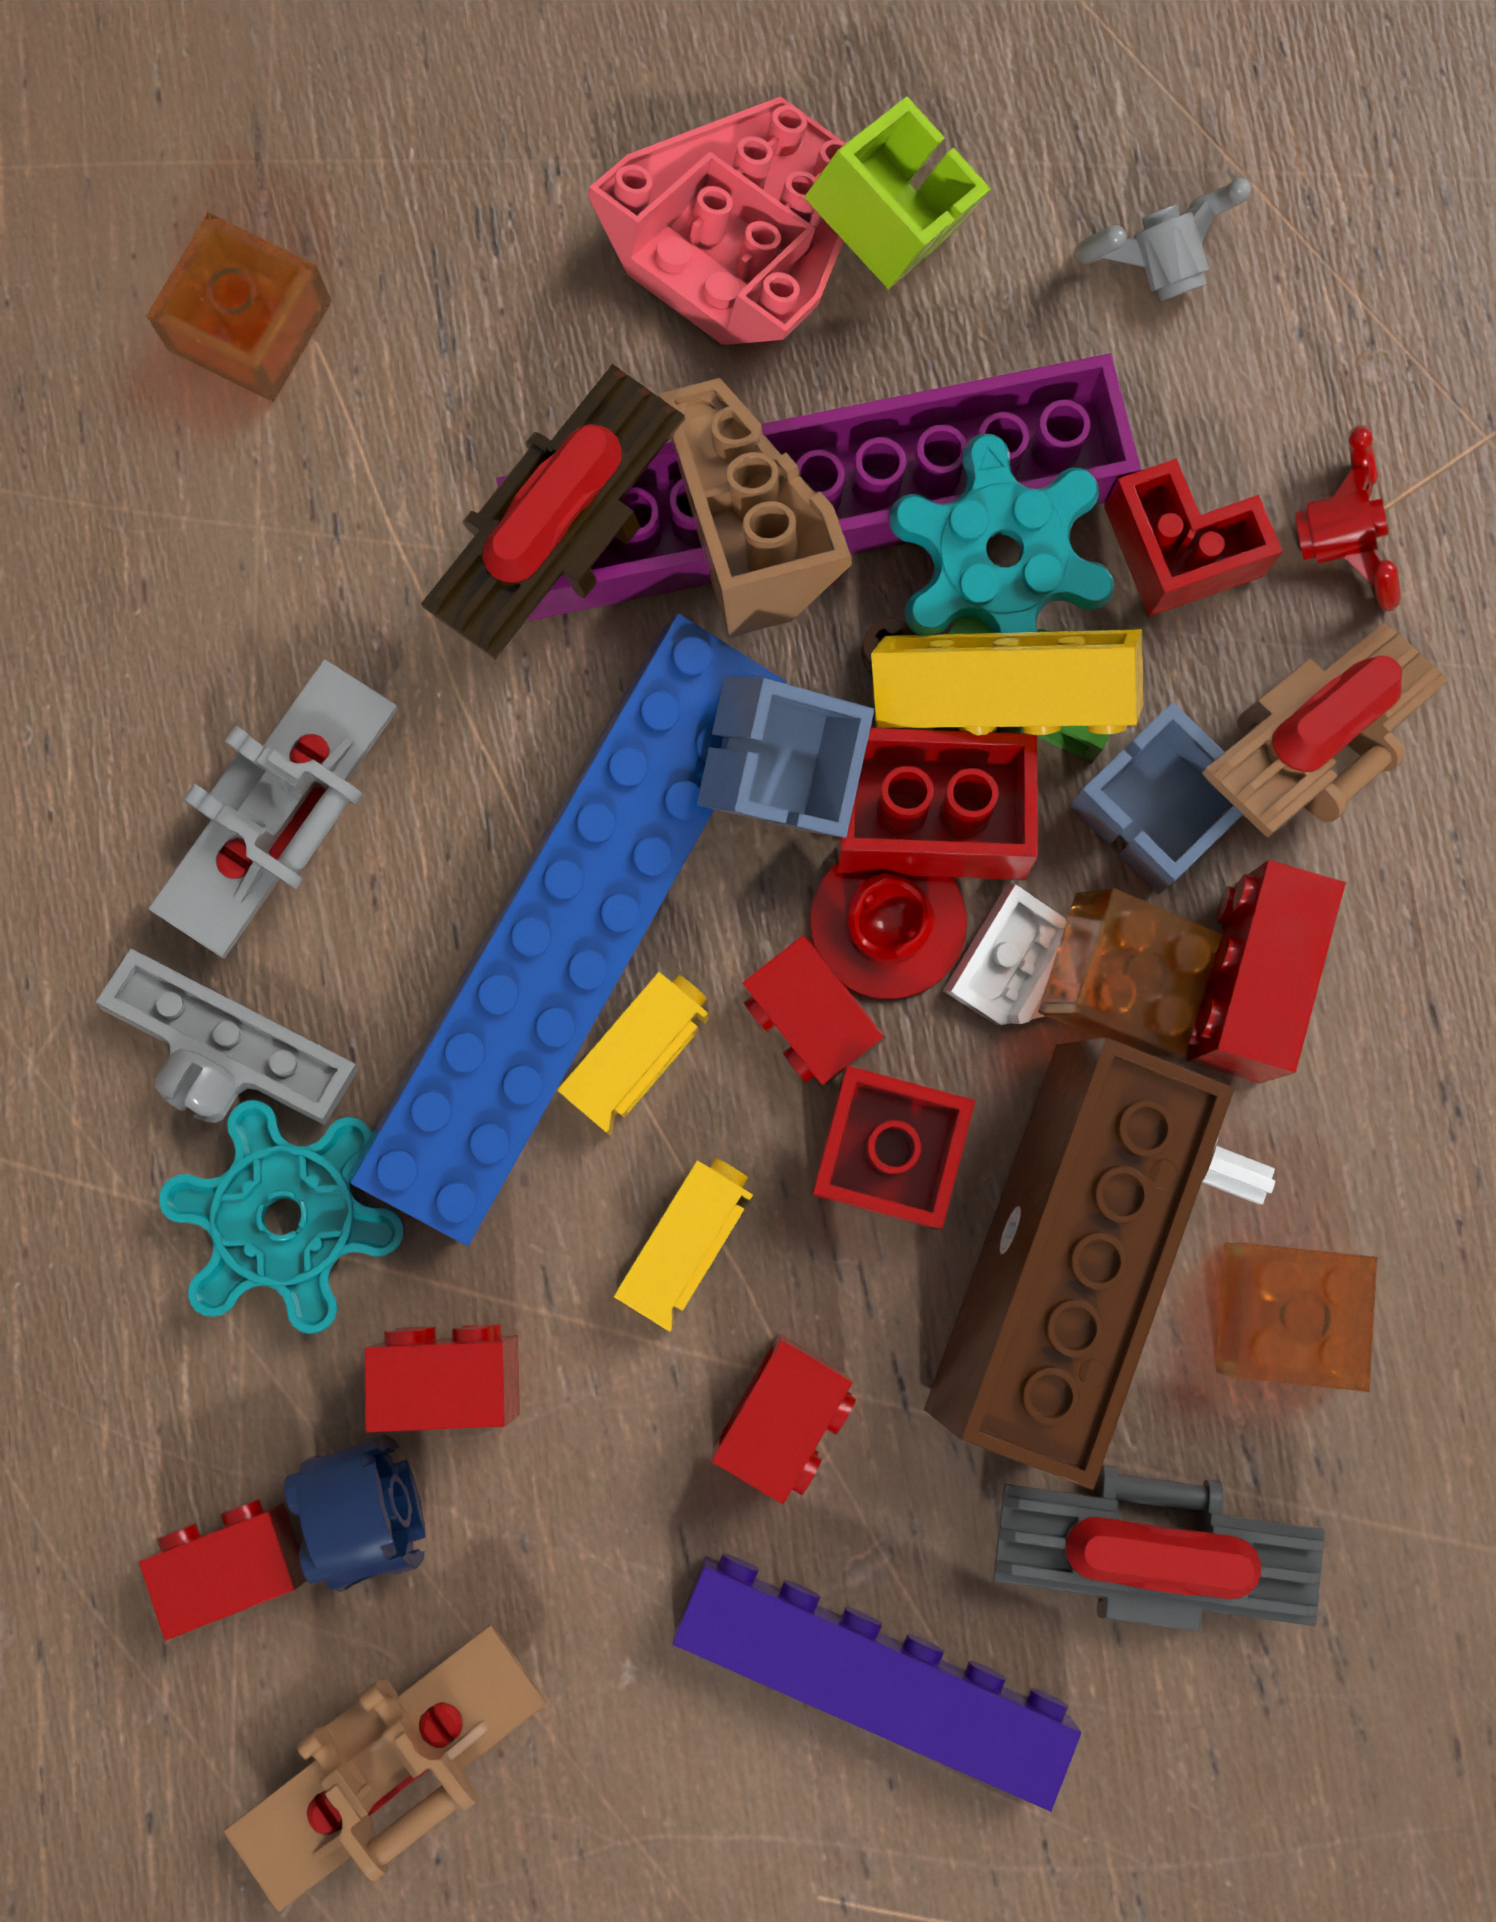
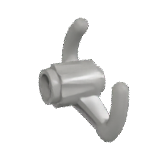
(1170, 244)

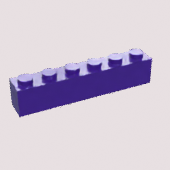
(878, 1681)

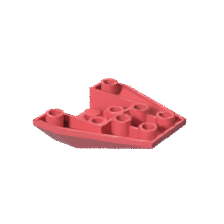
(724, 221)

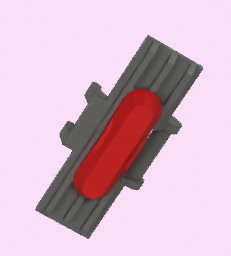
(1154, 1570)

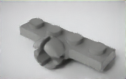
(222, 1045)

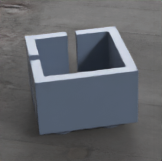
(785, 755)
(1160, 799)

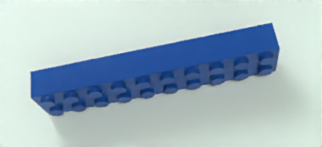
(556, 944)

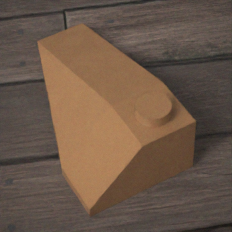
(757, 521)

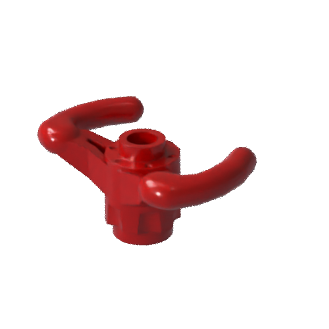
(1350, 524)

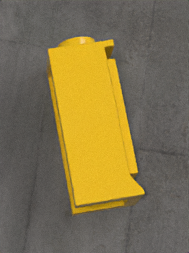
(636, 1050)
(685, 1242)

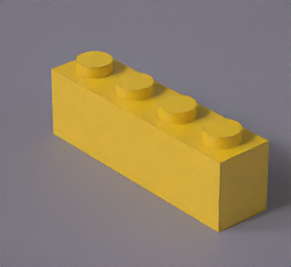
(1010, 681)

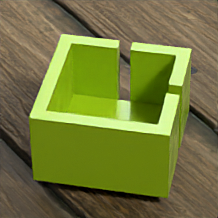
(875, 208)

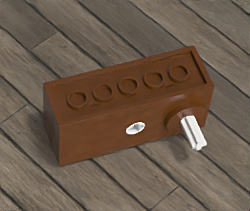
(1083, 1254)

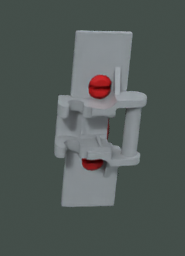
(273, 807)

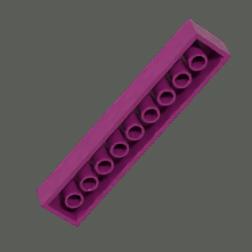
(871, 458)

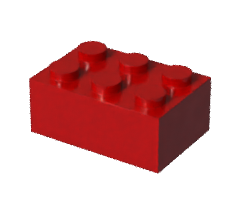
(944, 806)
(1265, 971)

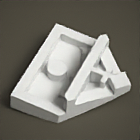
(1009, 959)

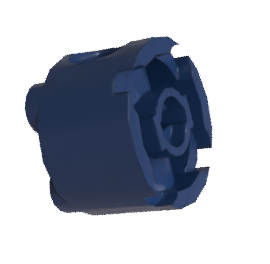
(356, 1514)

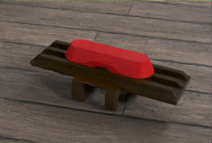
(554, 513)

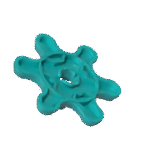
(996, 503)
(236, 1209)

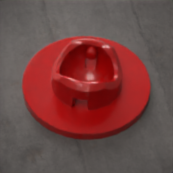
(888, 931)

